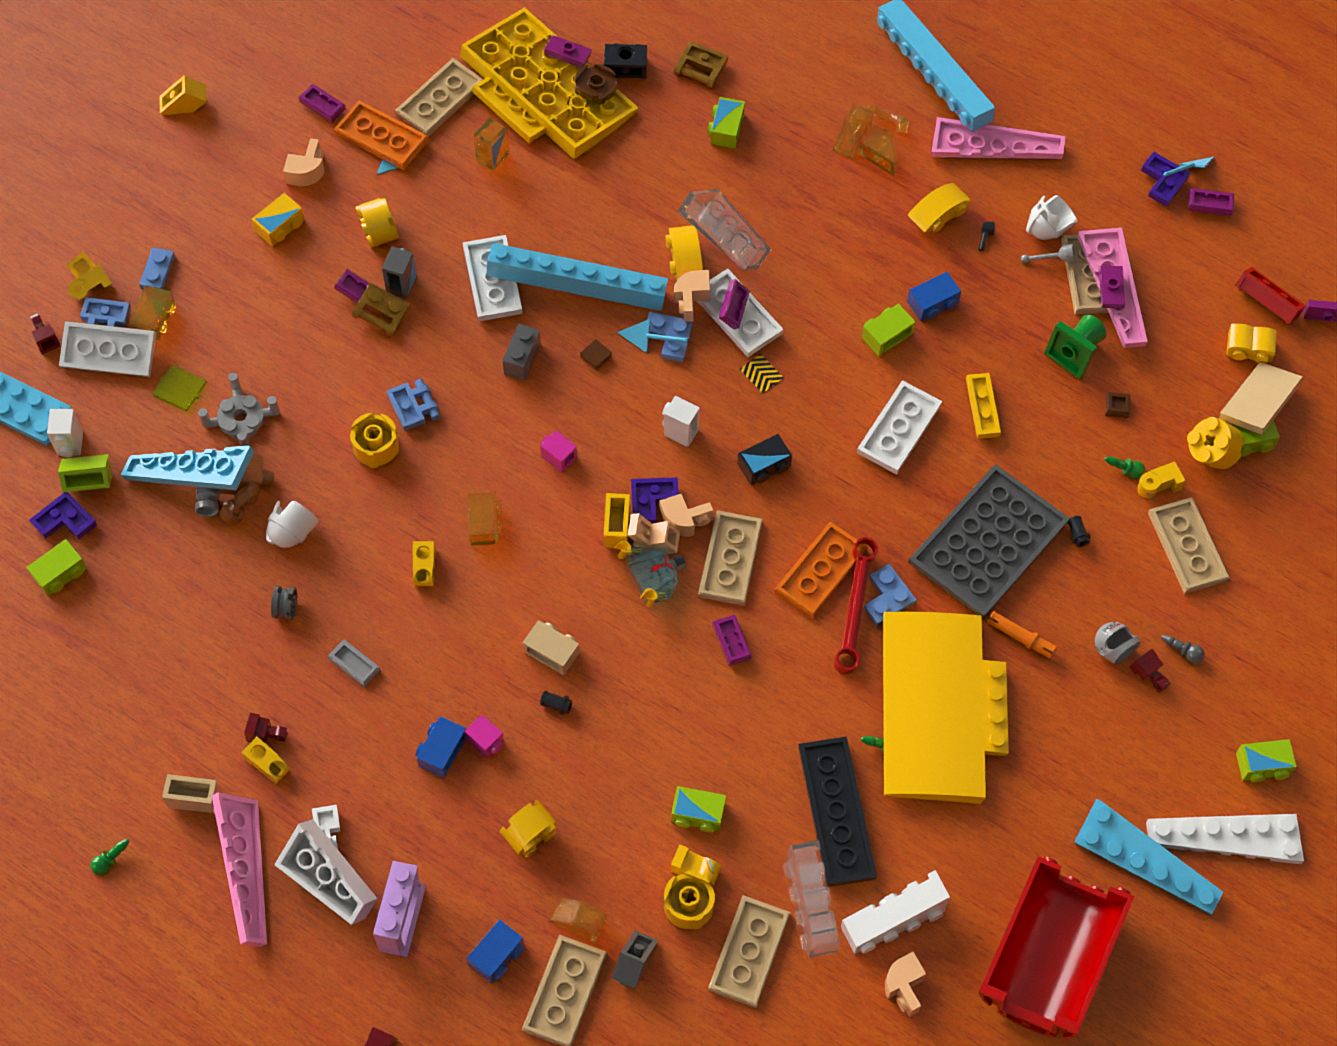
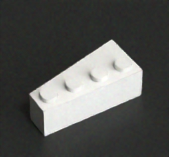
(325, 873)
(896, 914)

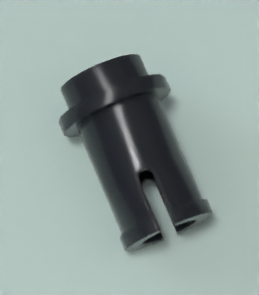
(1080, 536)
(556, 702)

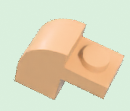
(305, 169)
(690, 288)
(684, 519)
(655, 536)
(900, 978)

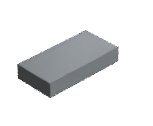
(354, 663)

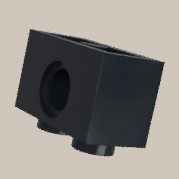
(626, 60)

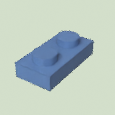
(157, 268)

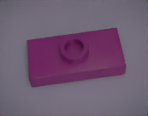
(567, 51)
(322, 103)
(1211, 202)
(352, 286)
(1112, 287)
(734, 304)
(1321, 310)
(732, 640)

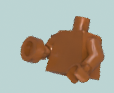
(247, 490)

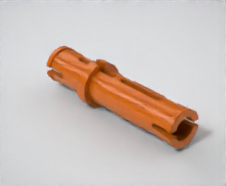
(1022, 635)

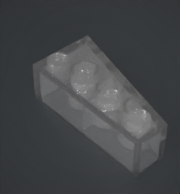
(725, 227)
(812, 899)

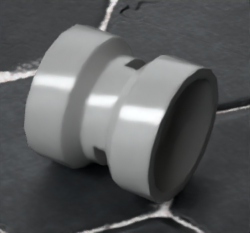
(207, 501)

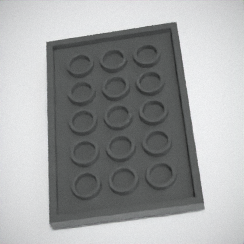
(988, 541)

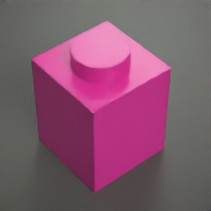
(558, 451)
(484, 736)

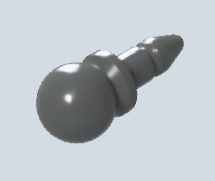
(1193, 653)

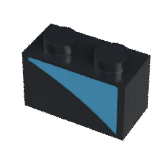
(764, 459)

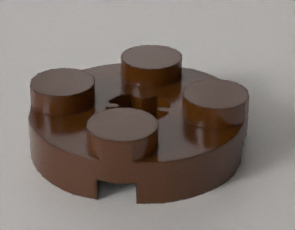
(592, 92)

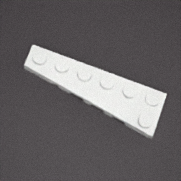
(1251, 836)

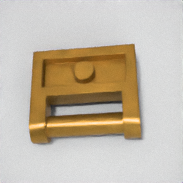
(704, 59)
(383, 304)

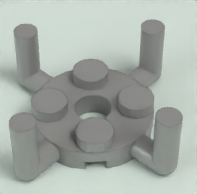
(237, 405)

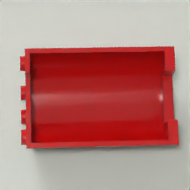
(1054, 951)

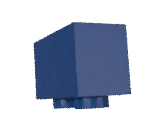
(934, 296)
(441, 746)
(496, 952)

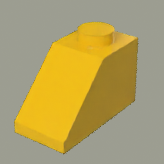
(183, 97)

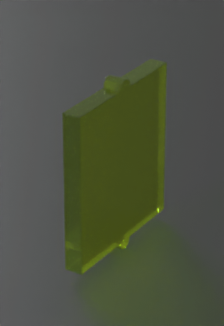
(179, 388)

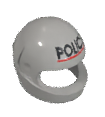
(1115, 642)

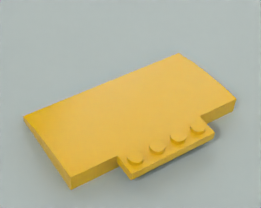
(536, 90)
(940, 707)

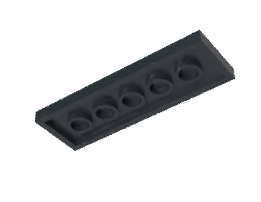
(837, 811)

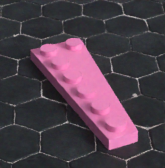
(992, 141)
(1108, 248)
(241, 849)

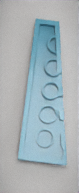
(202, 469)
(1131, 849)

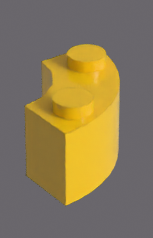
(939, 208)
(684, 250)

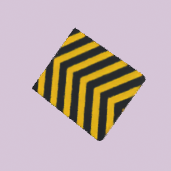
(761, 373)

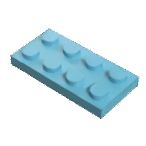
(26, 408)

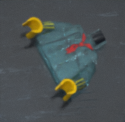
(652, 571)

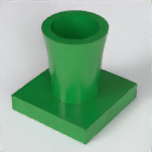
(1075, 346)

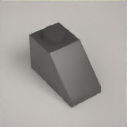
(634, 959)

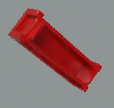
(1270, 295)

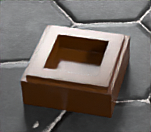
(596, 354)
(1117, 405)

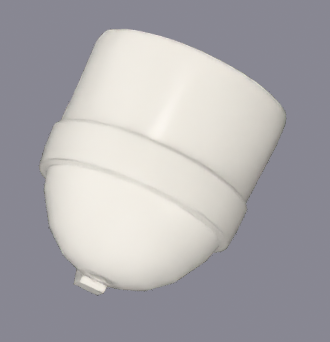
(1050, 218)
(289, 526)

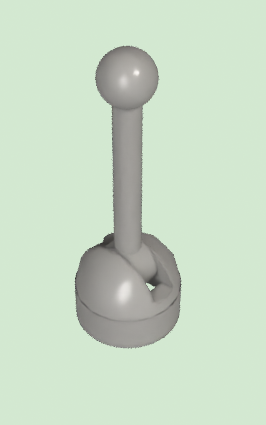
(1065, 253)

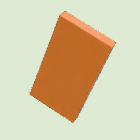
(381, 135)
(820, 570)

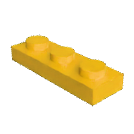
(983, 405)

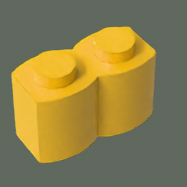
(1251, 343)

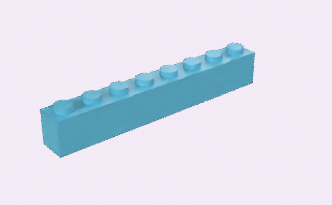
(935, 64)
(576, 276)

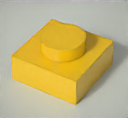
(80, 264)

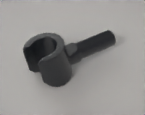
(987, 229)

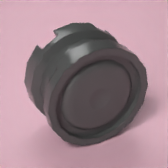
(284, 602)

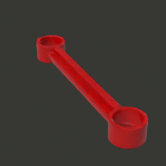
(855, 605)

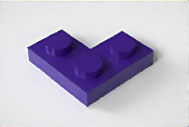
(1165, 187)
(649, 492)
(61, 512)

